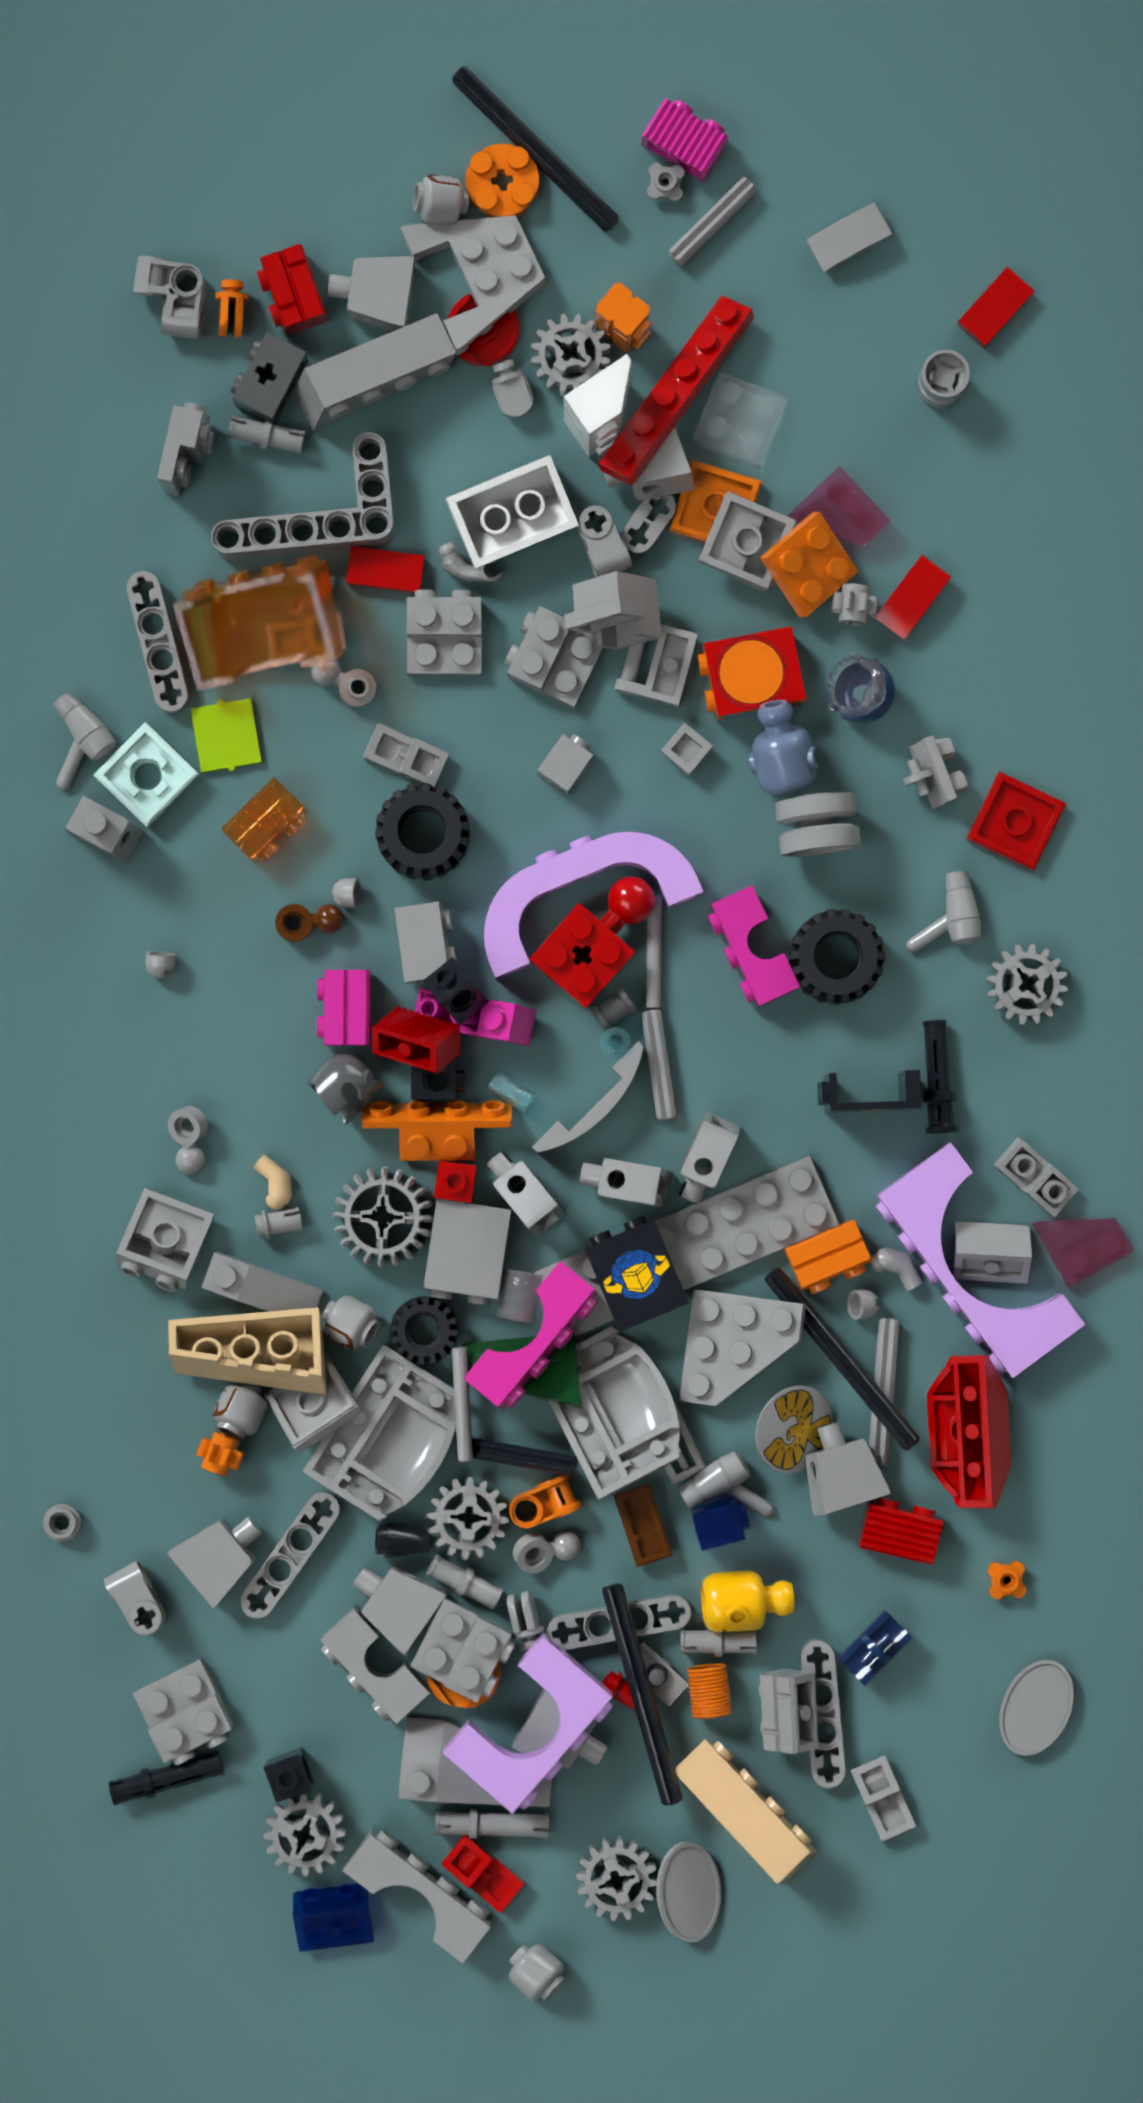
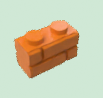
(624, 318)
(827, 1256)

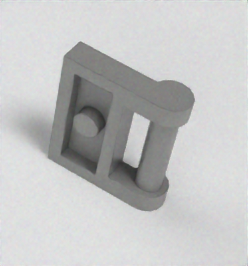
(667, 668)

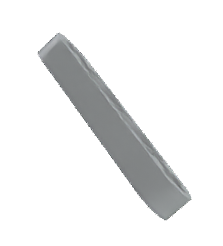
(161, 641)
(293, 1556)
(592, 1639)
(826, 1713)

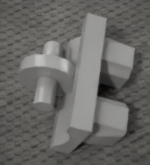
(930, 771)

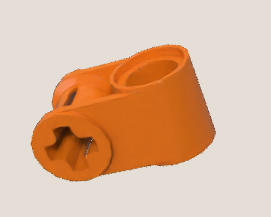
(546, 1501)

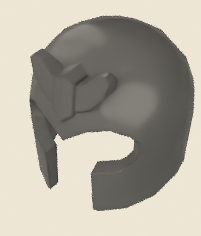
(345, 1085)

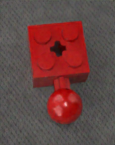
(629, 902)

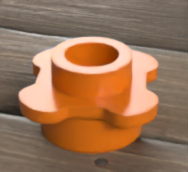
(999, 1572)

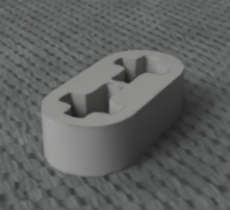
(655, 528)

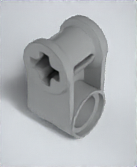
(603, 549)
(133, 1590)

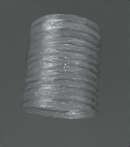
(519, 1296)

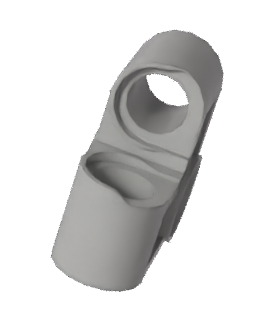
(182, 310)

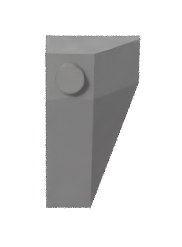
(434, 1778)

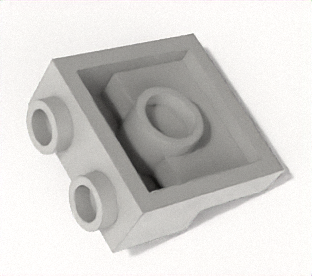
(185, 441)
(741, 537)
(444, 634)
(553, 658)
(163, 1240)
(463, 1650)
(184, 1712)

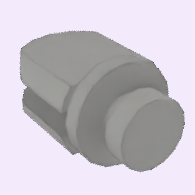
(512, 390)
(517, 1619)

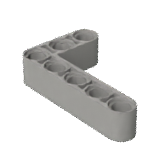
(320, 521)

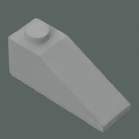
(258, 1285)

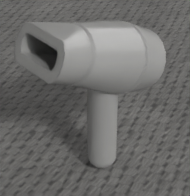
(89, 736)
(961, 916)
(724, 1477)

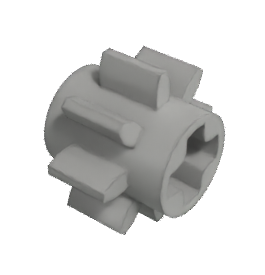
(854, 604)

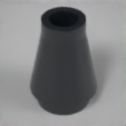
(400, 1540)

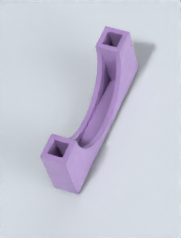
(917, 1208)

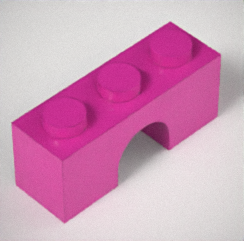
(763, 978)

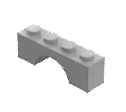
(381, 1864)

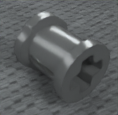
(613, 1009)

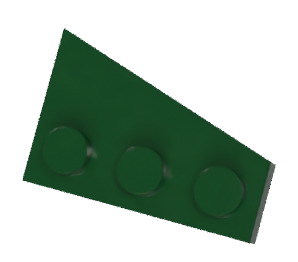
(556, 1383)

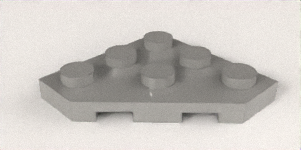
(734, 1342)

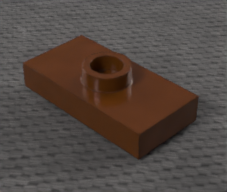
(642, 1525)

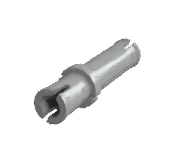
(491, 1824)

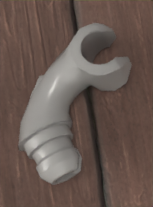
(457, 566)

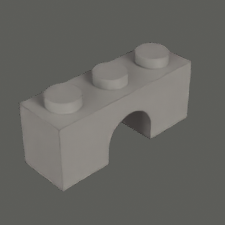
(393, 1692)

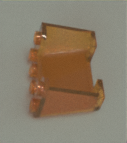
(259, 621)

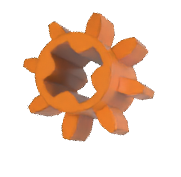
(220, 1453)

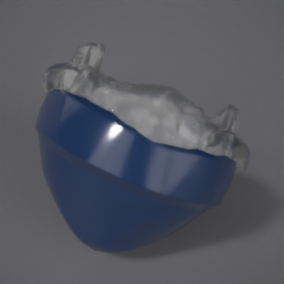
(860, 689)

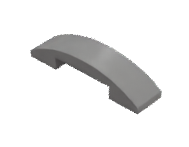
(559, 1135)

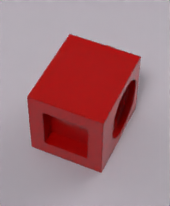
(455, 1181)

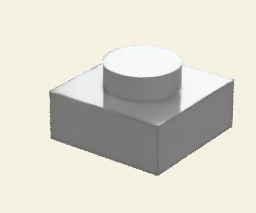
(686, 749)

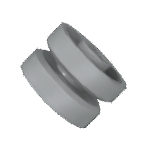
(818, 818)

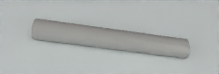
(653, 958)
(462, 1404)

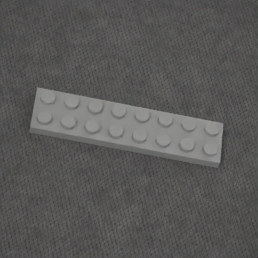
(729, 1230)

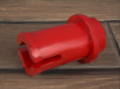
(619, 1688)

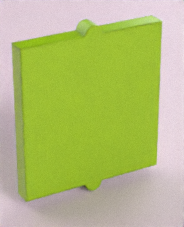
(226, 735)

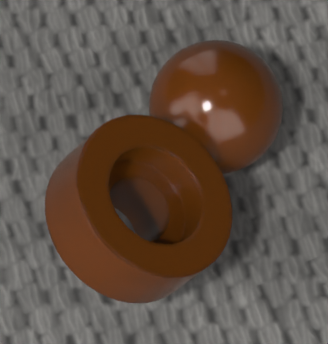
(327, 919)

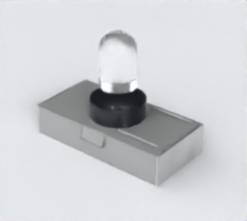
(663, 1678)

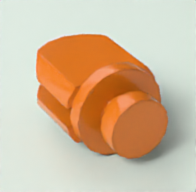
(231, 295)

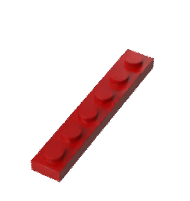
(676, 390)

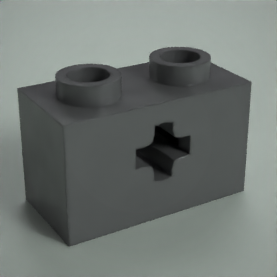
(269, 399)

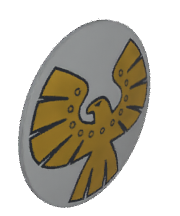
(789, 1428)

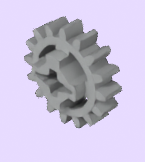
(558, 344)
(1015, 970)
(467, 1500)
(321, 1838)
(599, 1883)

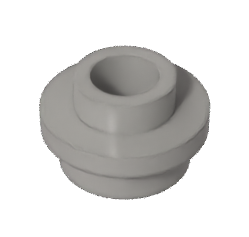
(51, 1527)

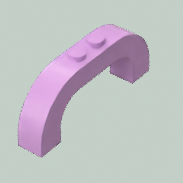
(584, 859)

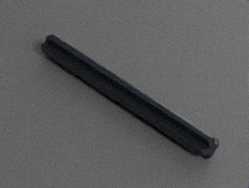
(538, 151)
(845, 1362)
(642, 1694)

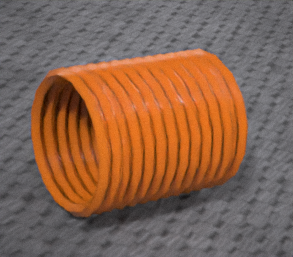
(709, 1691)

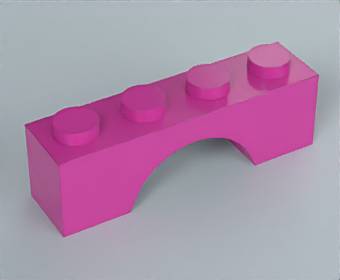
(564, 1301)

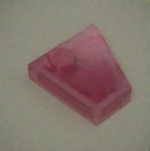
(844, 508)
(1082, 1246)

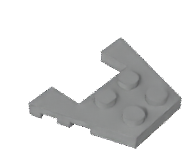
(493, 263)

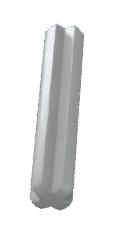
(712, 221)
(658, 1064)

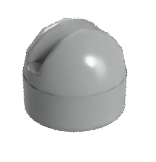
(347, 892)
(160, 963)
(862, 1304)

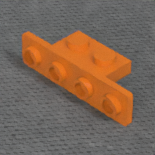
(437, 1129)

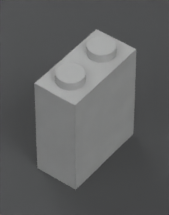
(467, 1251)

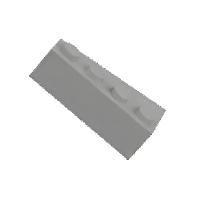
(373, 371)

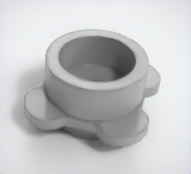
(665, 192)

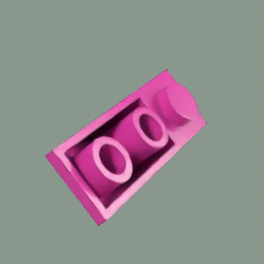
(493, 1022)

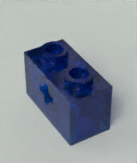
(720, 1522)

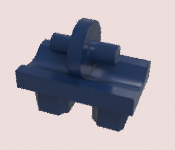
(874, 1647)

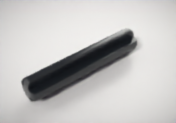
(524, 1457)

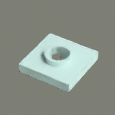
(143, 748)

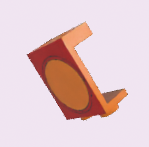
(751, 672)

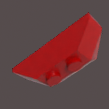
(970, 1431)

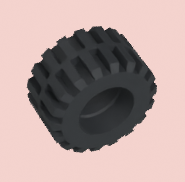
(422, 799)
(859, 933)

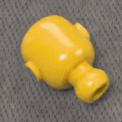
(740, 1601)

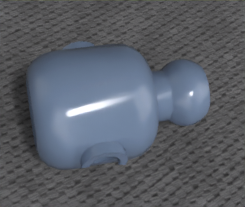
(783, 752)

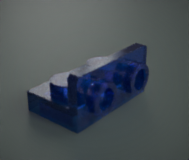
(332, 1917)

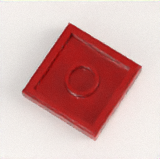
(1016, 821)

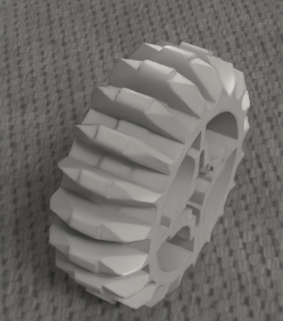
(350, 1215)

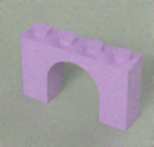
(514, 1775)

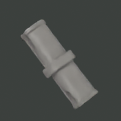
(266, 434)
(464, 1582)
(709, 1642)

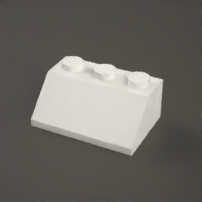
(598, 406)
(511, 511)

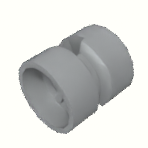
(943, 379)

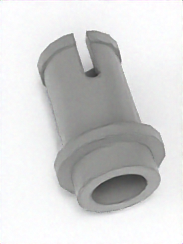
(278, 1222)

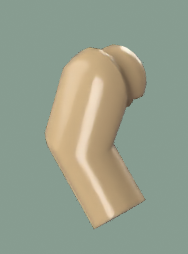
(278, 1182)

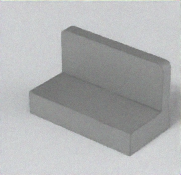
(992, 1252)

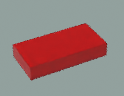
(995, 307)
(385, 569)

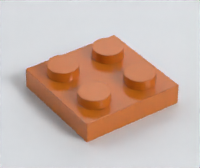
(809, 564)

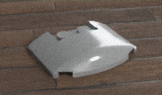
(625, 1416)
(394, 1443)

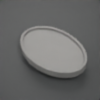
(1036, 1707)
(688, 1892)

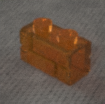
(265, 821)

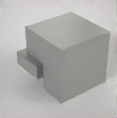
(618, 608)

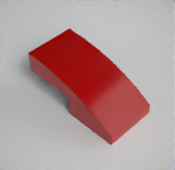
(913, 596)
(483, 1873)

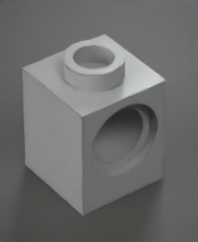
(566, 763)

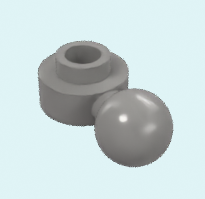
(330, 673)
(189, 1158)
(564, 1546)

